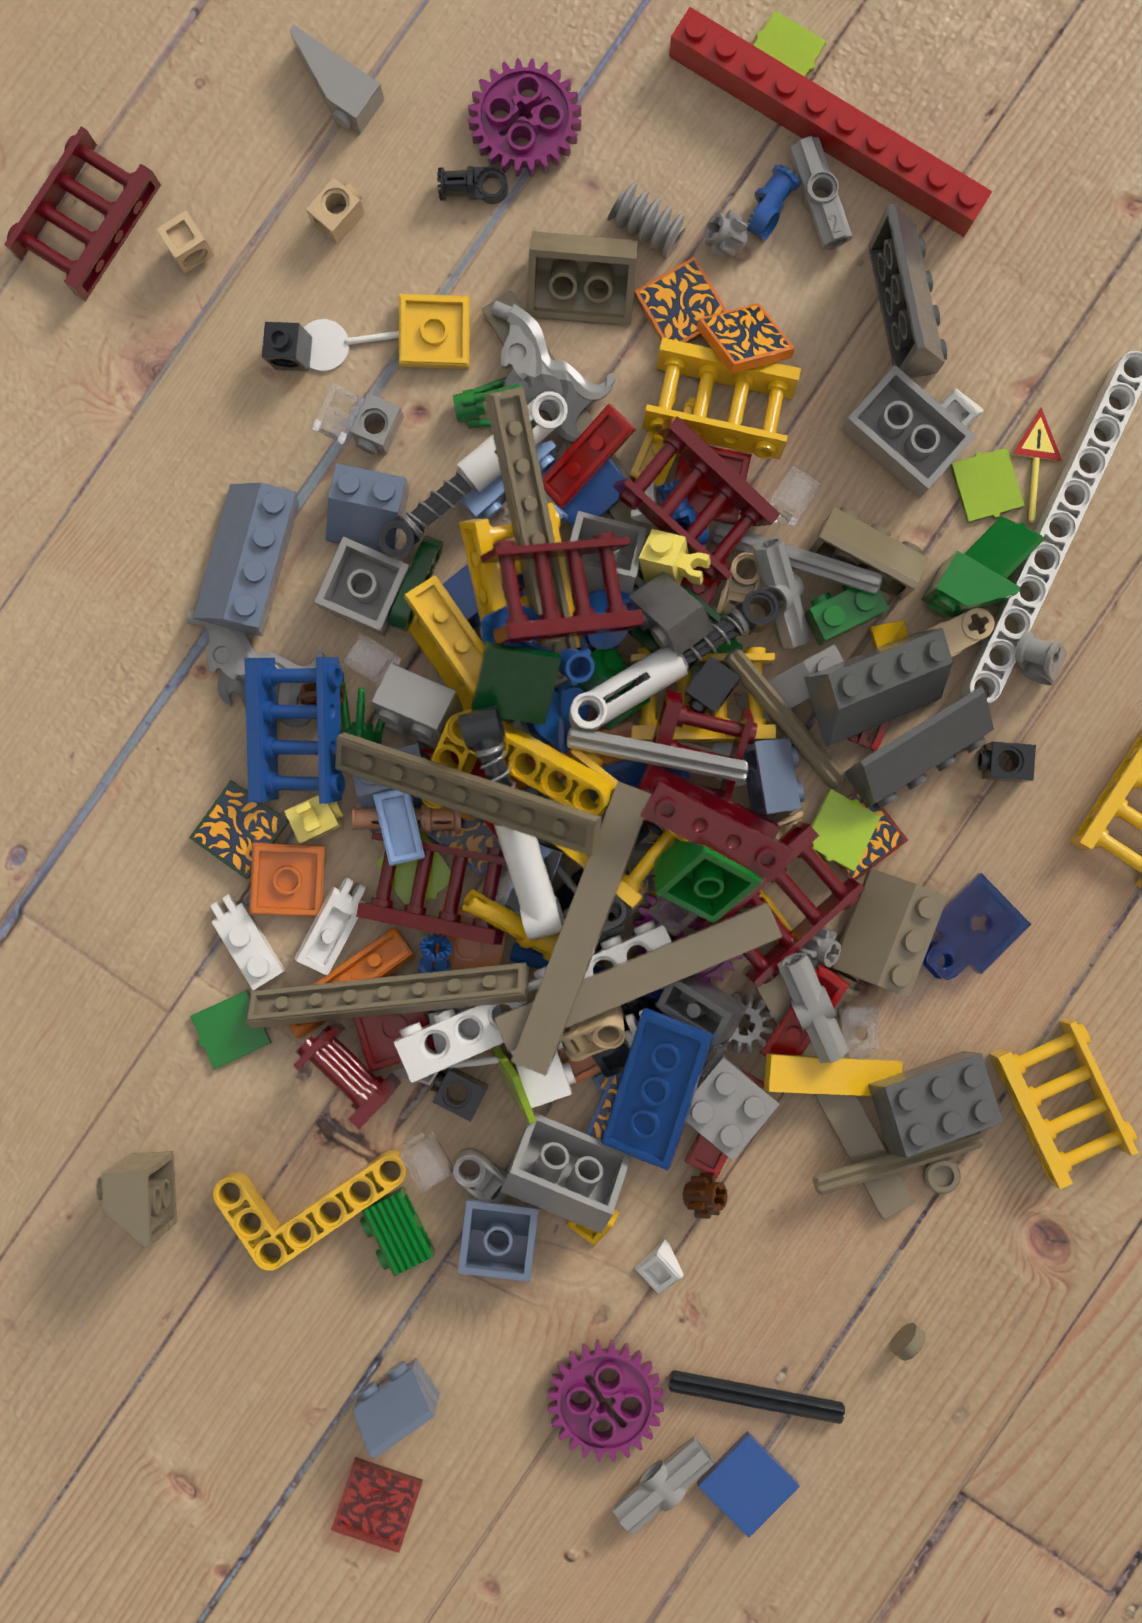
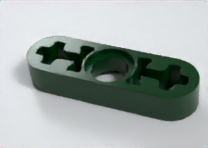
(420, 571)

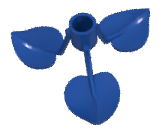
(574, 665)

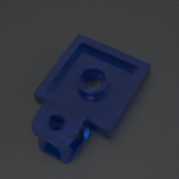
(962, 944)

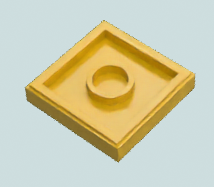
(433, 331)

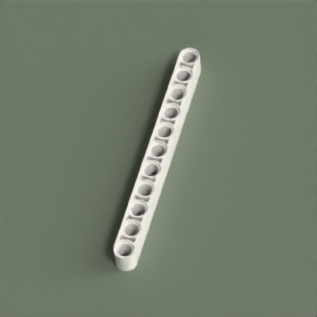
(1067, 516)

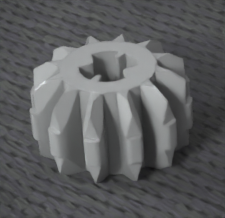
(756, 1027)

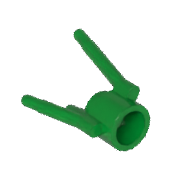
(471, 403)
(359, 728)

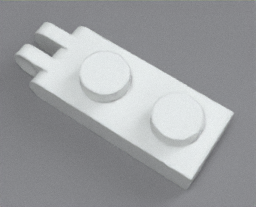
(331, 928)
(246, 943)

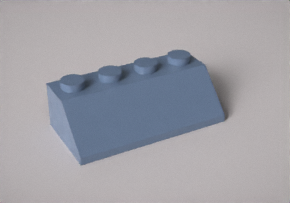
(247, 557)

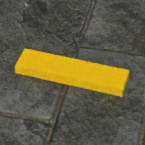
(810, 1076)

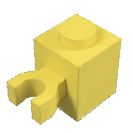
(670, 555)
(313, 819)

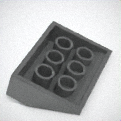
(905, 295)

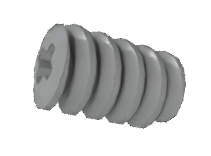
(648, 220)

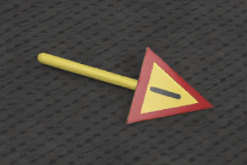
(1037, 444)

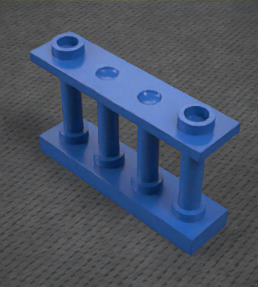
(261, 729)

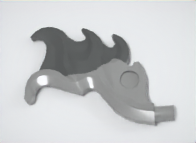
(538, 373)
(228, 652)

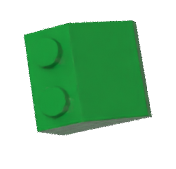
(966, 585)
(702, 880)

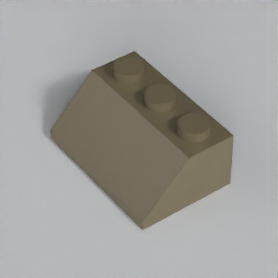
(581, 277)
(871, 548)
(889, 932)
(141, 1194)

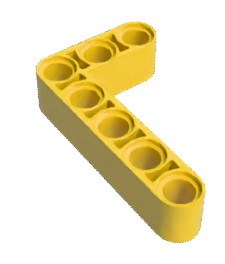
(541, 777)
(313, 1214)

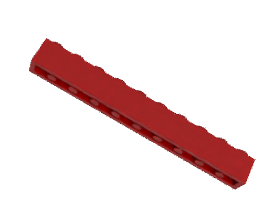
(815, 112)

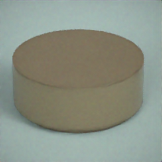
(942, 1176)
(908, 1341)

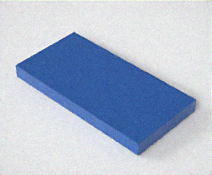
(657, 1088)

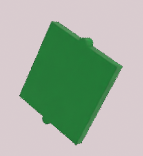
(1004, 546)
(225, 1030)

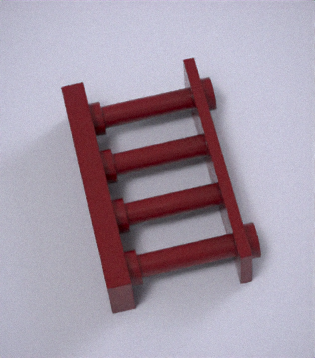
(118, 220)
(703, 464)
(551, 623)
(675, 714)
(712, 821)
(843, 897)
(448, 921)
(347, 1073)

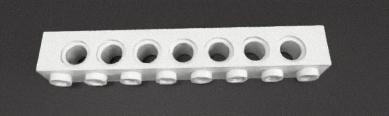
(422, 1061)

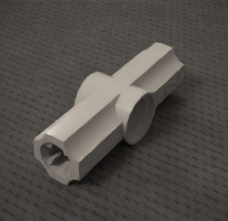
(814, 174)
(787, 587)
(813, 1007)
(663, 1485)

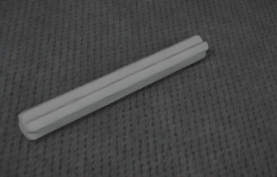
(812, 563)
(657, 754)

